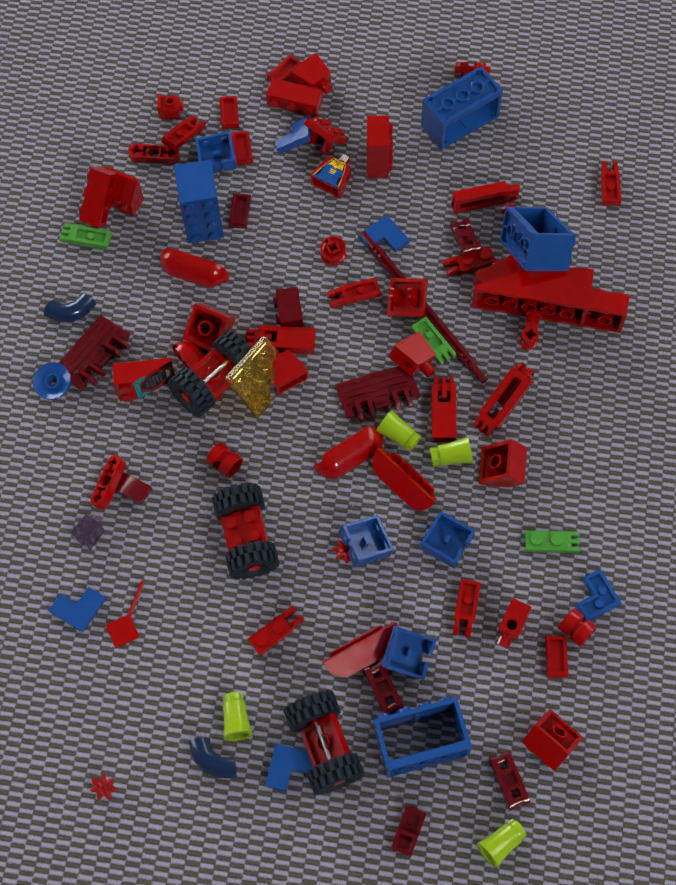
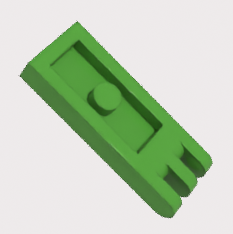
(85, 236)
(434, 339)
(552, 541)

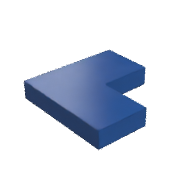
(300, 135)
(386, 231)
(602, 599)
(78, 614)
(283, 762)

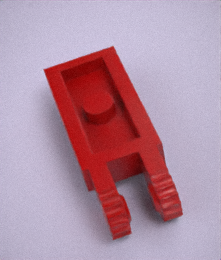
(183, 133)
(610, 185)
(470, 262)
(354, 292)
(466, 605)
(274, 631)

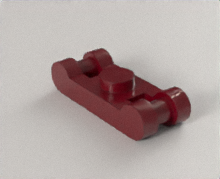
(465, 238)
(383, 688)
(509, 780)

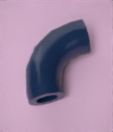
(70, 311)
(209, 761)

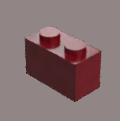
(289, 307)

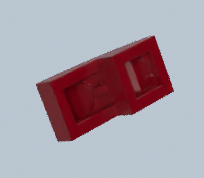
(133, 488)
(408, 830)

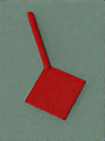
(123, 629)

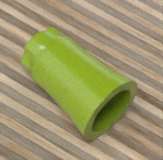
(398, 431)
(452, 453)
(235, 717)
(501, 842)

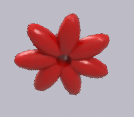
(342, 551)
(103, 787)

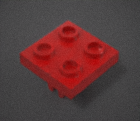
(464, 68)
(323, 128)
(407, 297)

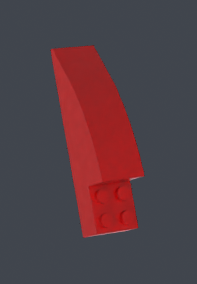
(558, 295)

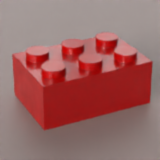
(379, 146)

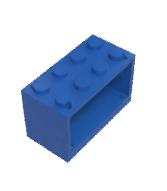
(461, 107)
(198, 201)
(537, 239)
(429, 757)

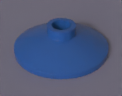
(46, 375)

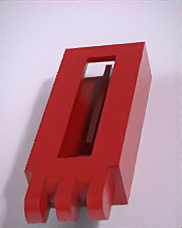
(484, 196)
(296, 339)
(507, 395)
(443, 413)

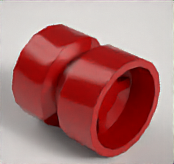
(222, 458)
(575, 625)

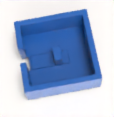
(219, 150)
(446, 539)
(366, 540)
(406, 651)

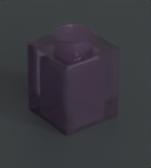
(88, 531)

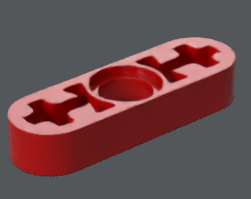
(159, 159)
(103, 493)

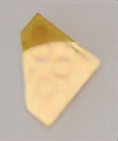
(254, 376)

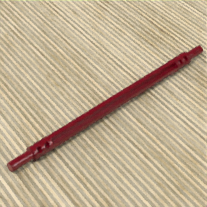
(394, 272)

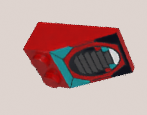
(140, 378)

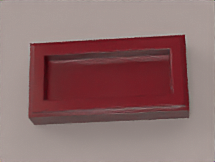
(240, 211)

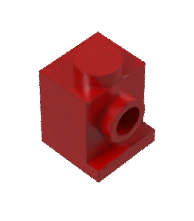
(169, 107)

